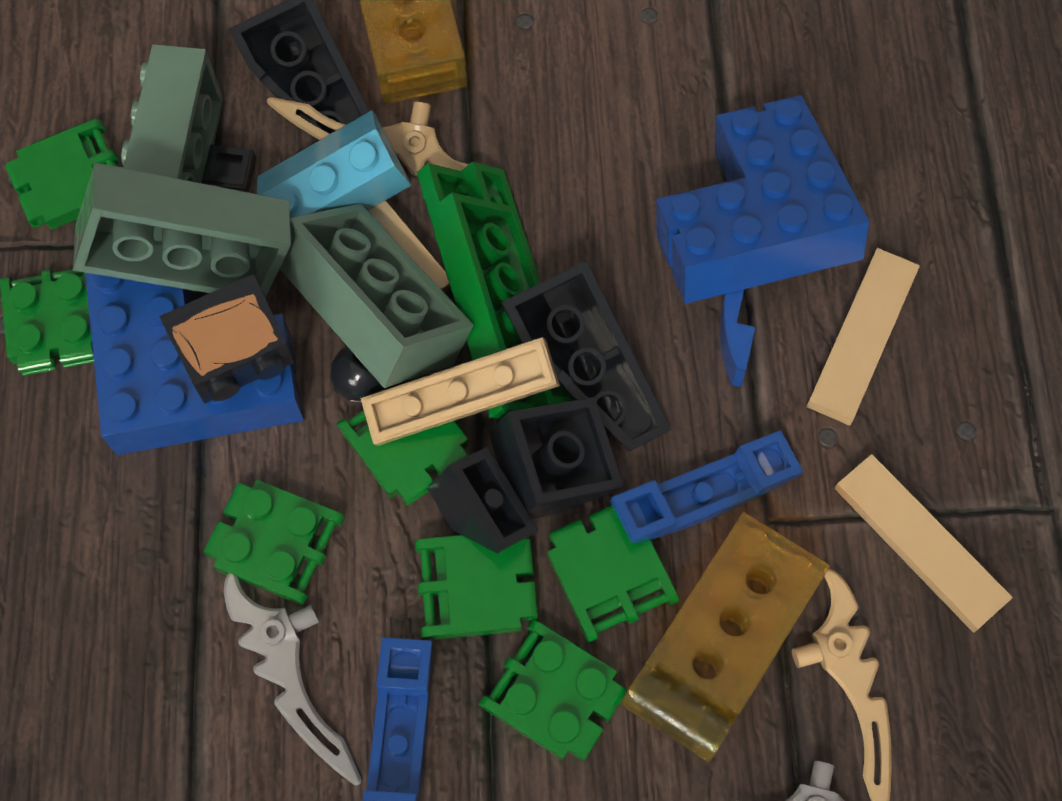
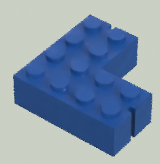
(774, 217)
(144, 385)

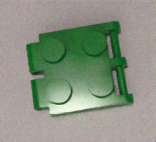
(56, 173)
(46, 320)
(405, 463)
(271, 539)
(607, 573)
(475, 587)
(555, 694)

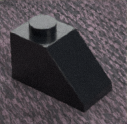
(482, 503)

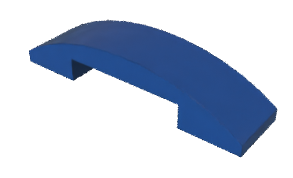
(734, 338)
(706, 491)
(400, 720)

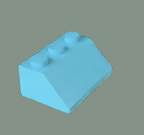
(338, 171)

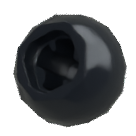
(351, 377)

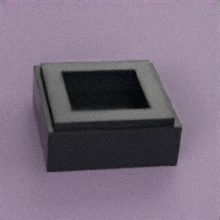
(229, 167)

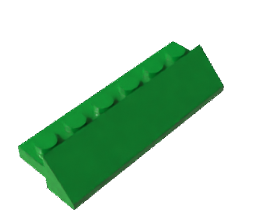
(483, 259)

